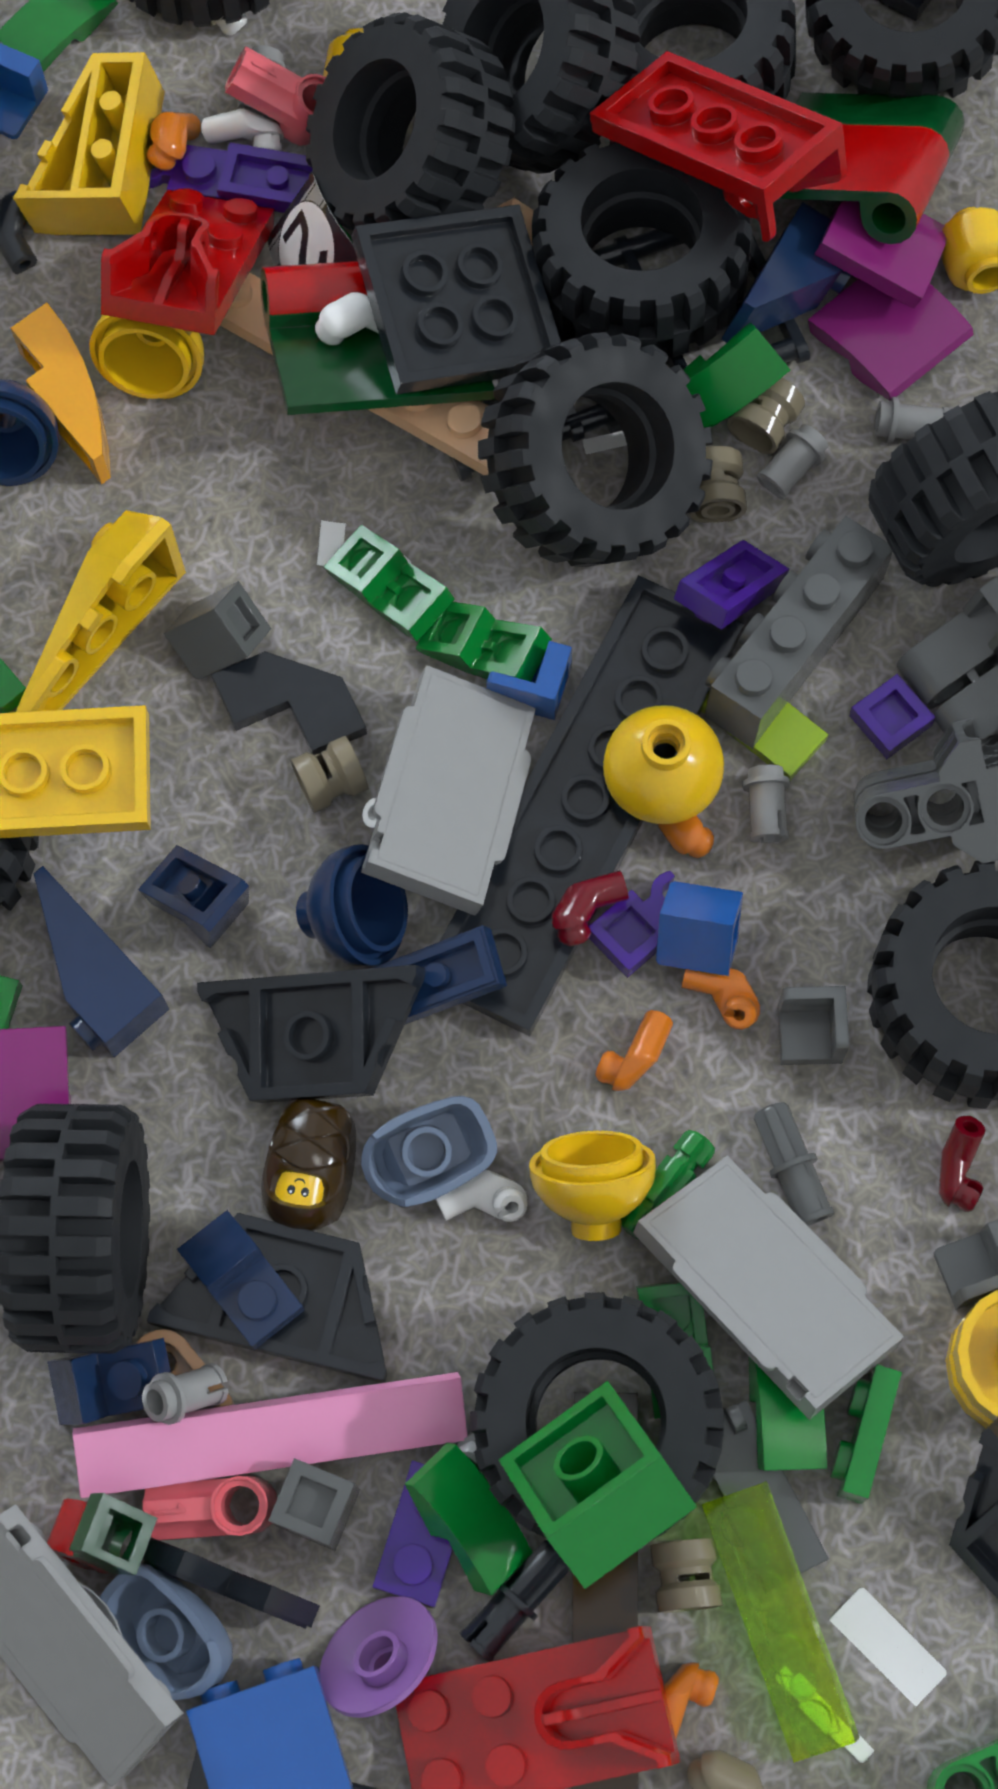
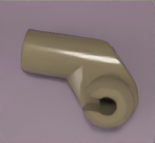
(722, 1771)

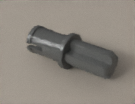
(792, 1163)

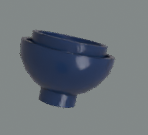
(26, 434)
(353, 912)

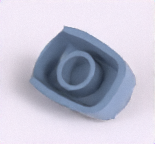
(428, 1151)
(170, 1630)

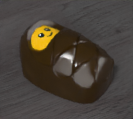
(309, 1165)

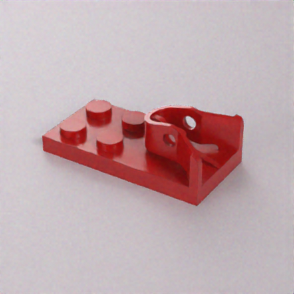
(724, 134)
(185, 261)
(542, 1718)

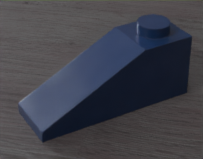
(791, 278)
(97, 979)

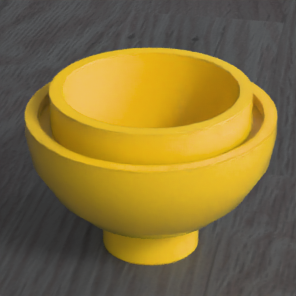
(146, 357)
(659, 787)
(593, 1180)

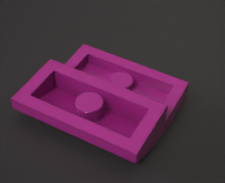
(894, 269)
(886, 339)
(31, 1073)

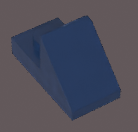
(197, 893)
(241, 1279)
(105, 1384)

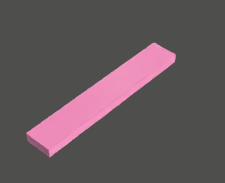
(270, 1434)

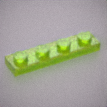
(780, 1622)

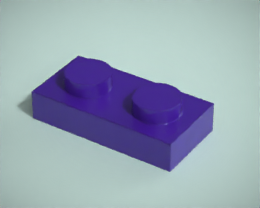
(262, 176)
(730, 584)
(412, 1558)

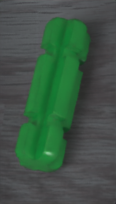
(672, 1175)

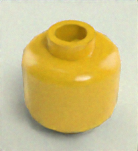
(972, 249)

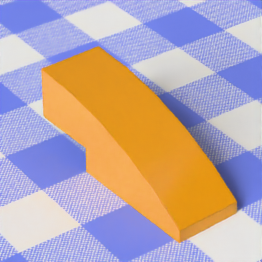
(64, 386)

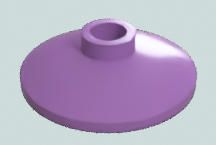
(378, 1656)

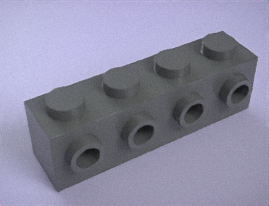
(797, 631)

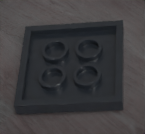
(454, 296)

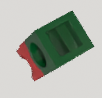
(95, 1530)

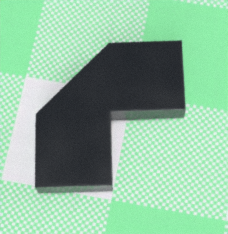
(274, 683)
(230, 1583)

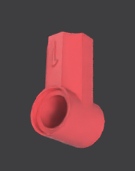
(275, 93)
(204, 1508)

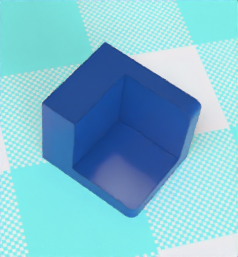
(20, 90)
(546, 686)
(699, 928)

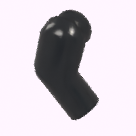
(12, 242)

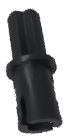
(515, 1601)

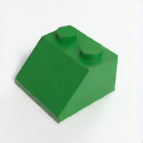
(596, 1484)

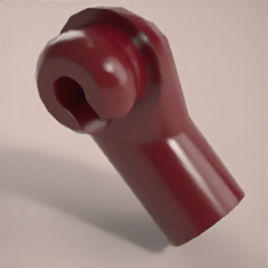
(580, 902)
(955, 1162)

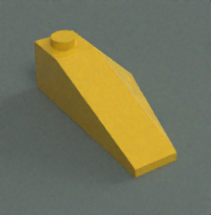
(115, 589)

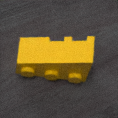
(97, 164)

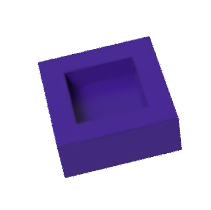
(892, 716)

